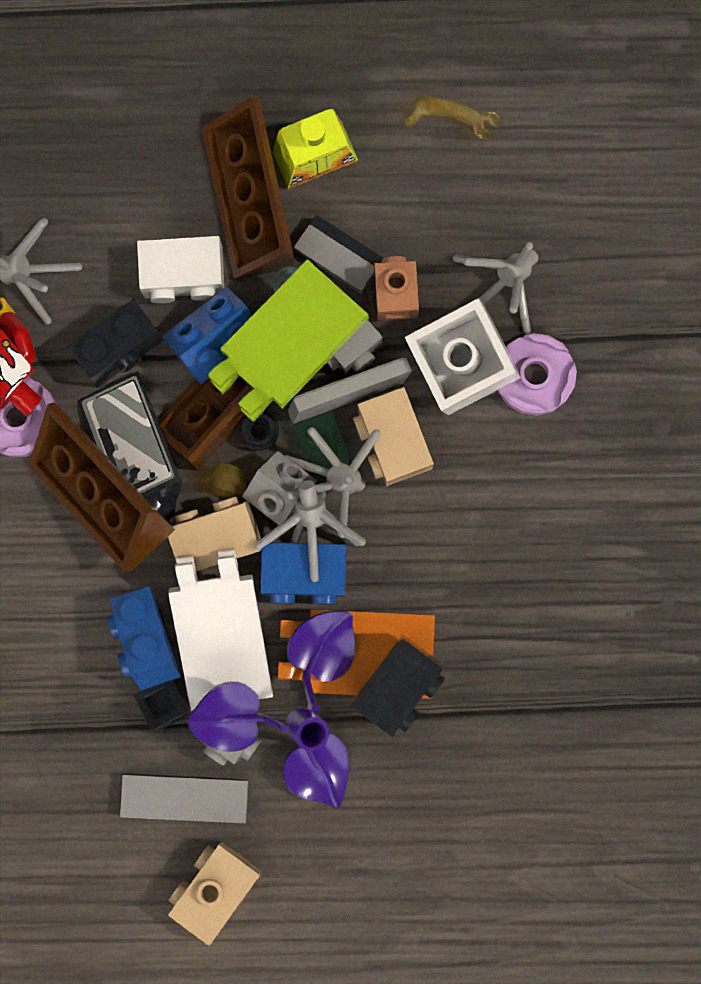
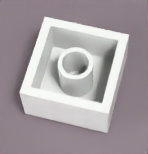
(462, 357)

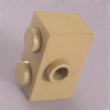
(401, 446)
(225, 528)
(214, 892)

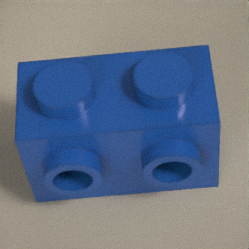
(205, 331)
(287, 573)
(144, 639)

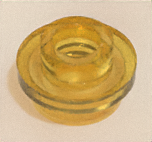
(226, 480)

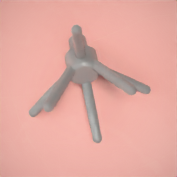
(16, 269)
(511, 273)
(340, 476)
(310, 514)

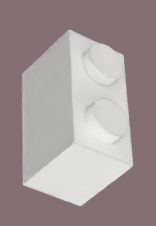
(180, 268)

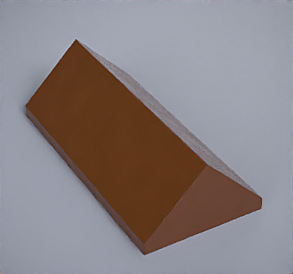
(247, 191)
(203, 419)
(96, 491)

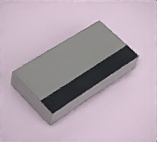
(338, 254)

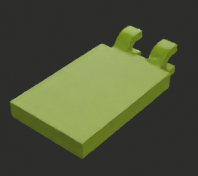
(288, 340)

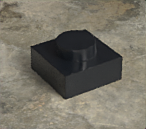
(161, 705)

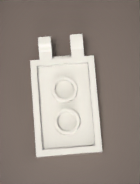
(218, 629)

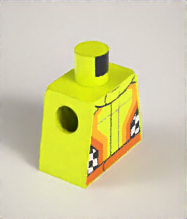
(312, 148)

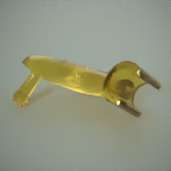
(452, 109)

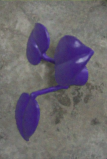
(229, 711)

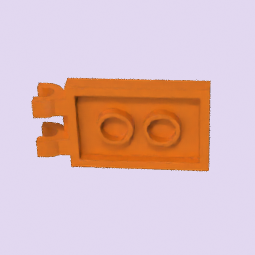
(374, 638)

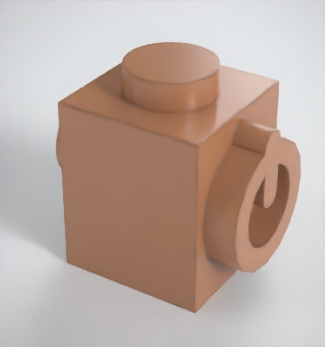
(396, 289)

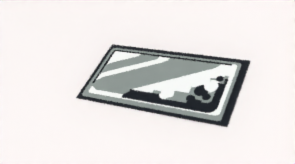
(129, 433)

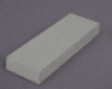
(349, 390)
(184, 798)

